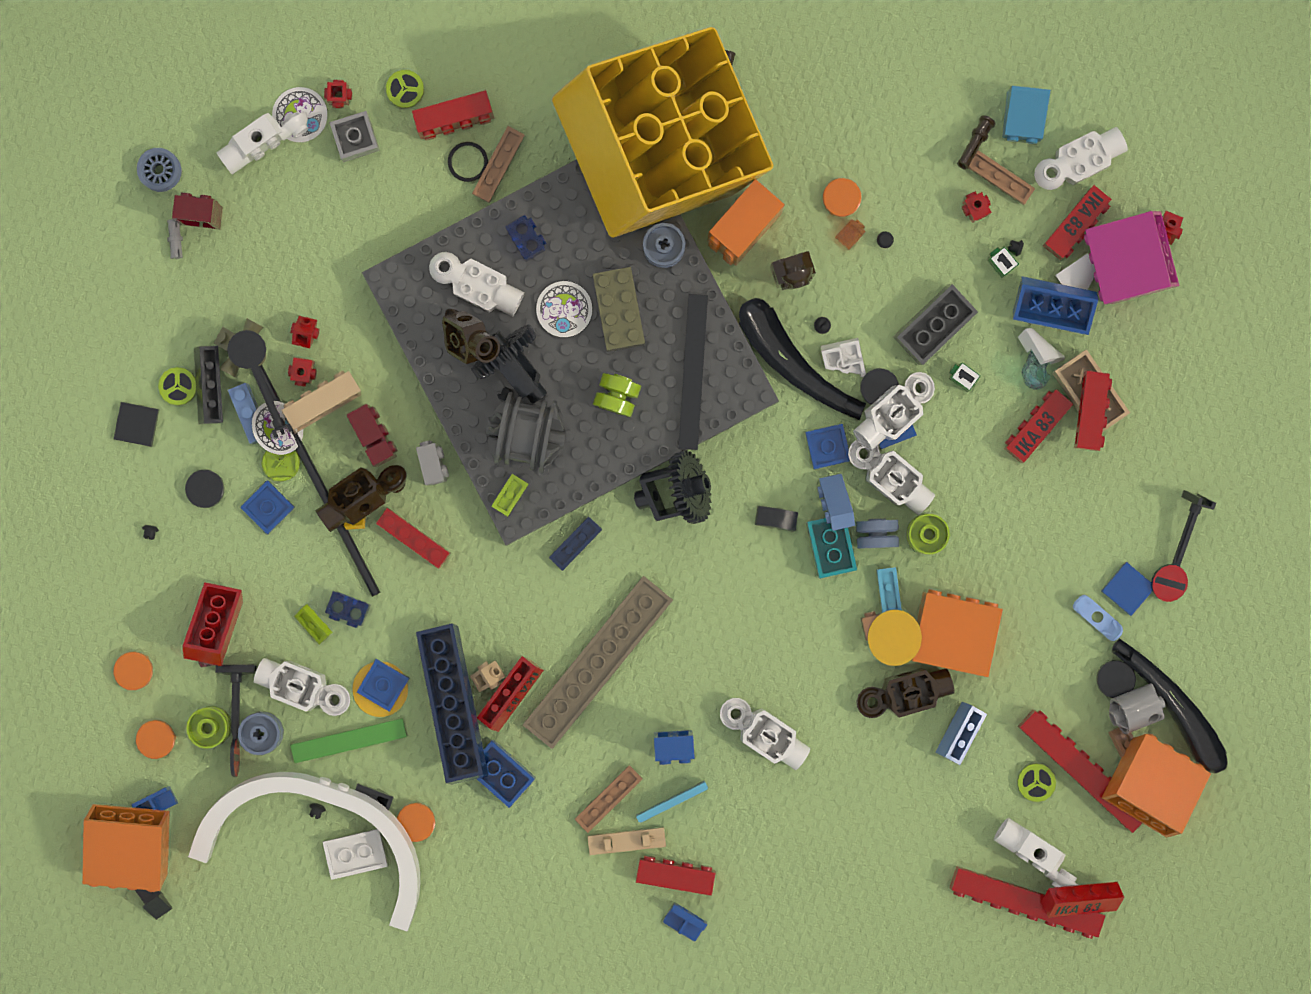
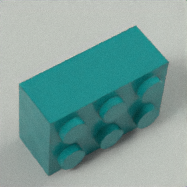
(830, 549)

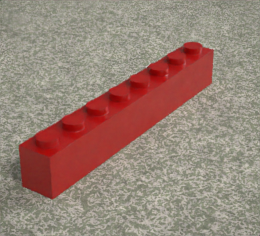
(1073, 762)
(1019, 901)

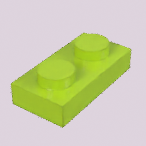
(510, 495)
(313, 624)

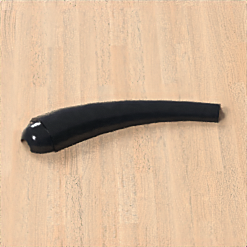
(769, 337)
(1194, 727)

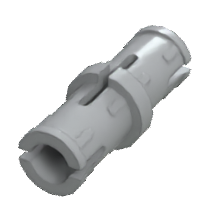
(175, 239)

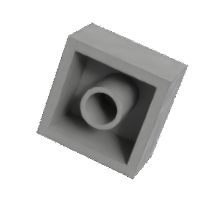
(354, 136)

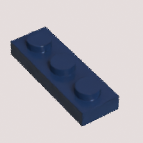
(575, 543)

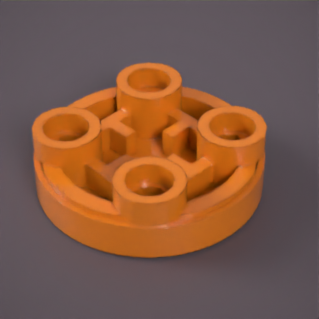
(842, 197)
(133, 670)
(155, 739)
(417, 821)

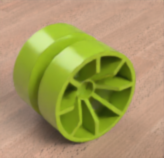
(615, 400)
(927, 534)
(209, 727)

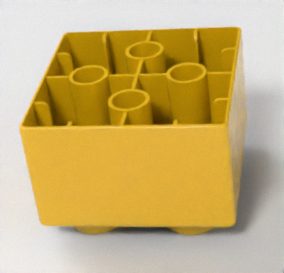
(661, 131)

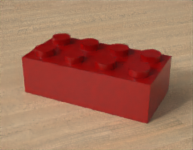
(453, 114)
(212, 624)

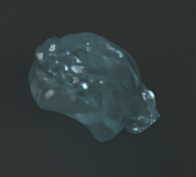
(1035, 373)

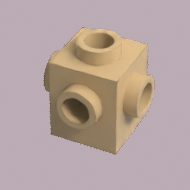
(487, 676)

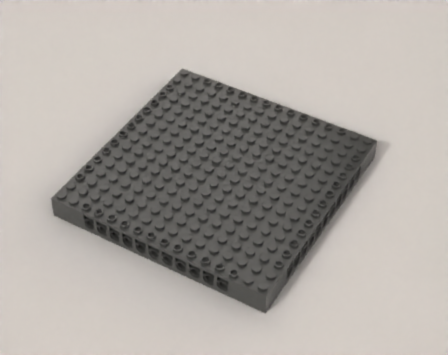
(599, 445)

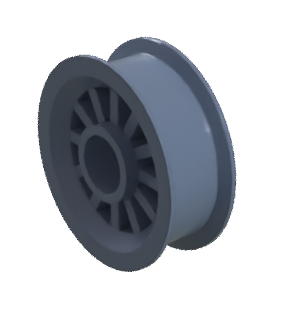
(161, 186)

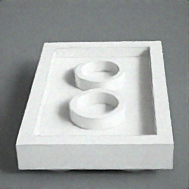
(355, 854)

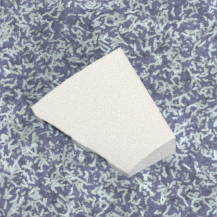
(1078, 274)
(1041, 348)
(844, 357)

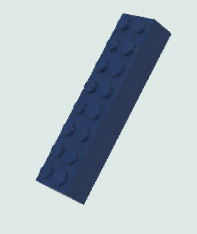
(452, 704)

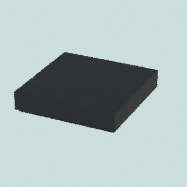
(136, 424)

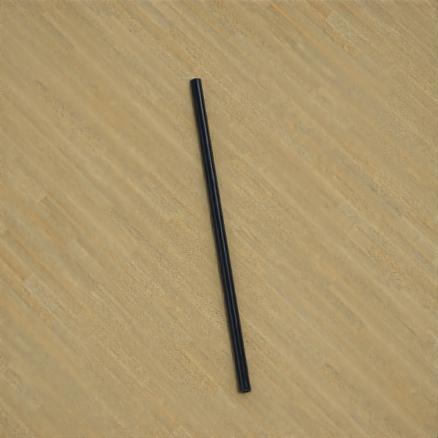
(323, 493)

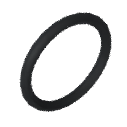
(450, 161)

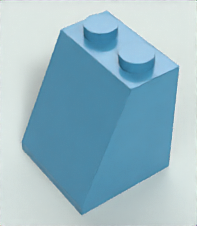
(1025, 114)

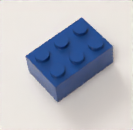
(506, 775)

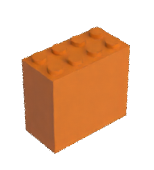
(745, 223)
(957, 632)
(1156, 785)
(125, 847)

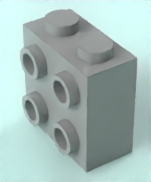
(431, 464)

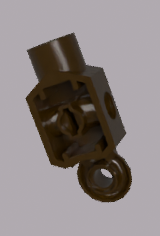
(793, 271)
(467, 338)
(360, 495)
(906, 693)

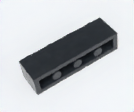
(208, 385)

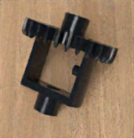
(514, 364)
(690, 486)

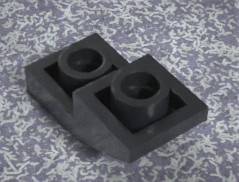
(776, 518)

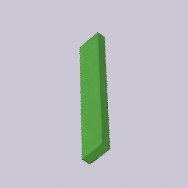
(348, 740)

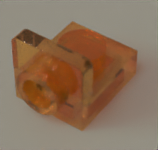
(851, 233)

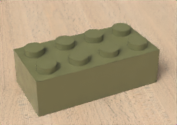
(618, 309)

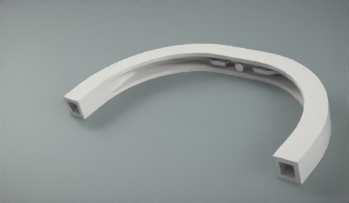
(332, 793)

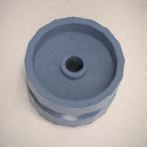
(666, 234)
(877, 533)
(249, 733)

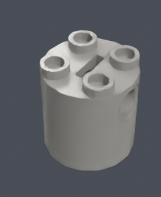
(1136, 709)

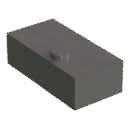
(935, 324)

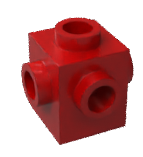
(334, 88)
(983, 206)
(1172, 225)
(304, 331)
(297, 366)

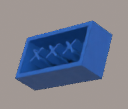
(1055, 305)
(674, 746)

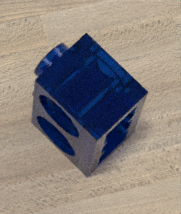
(522, 240)
(349, 604)

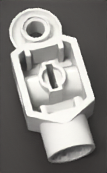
(243, 145)
(1081, 158)
(477, 284)
(895, 411)
(893, 477)
(300, 687)
(765, 733)
(1049, 859)

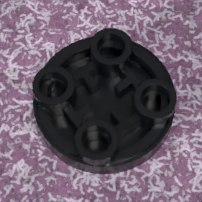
(876, 383)
(204, 488)
(1115, 678)

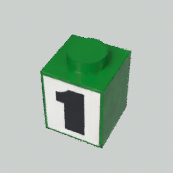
(1002, 261)
(964, 376)

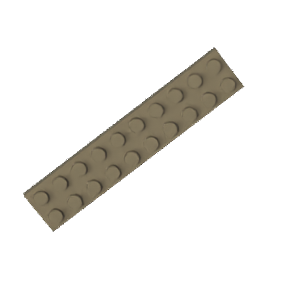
(597, 662)

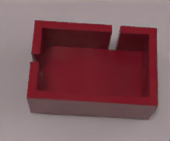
(192, 210)
(372, 435)

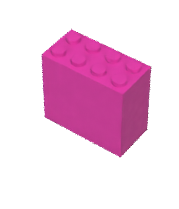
(1131, 257)

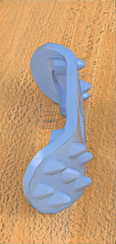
(1107, 626)

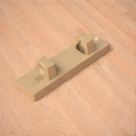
(626, 841)

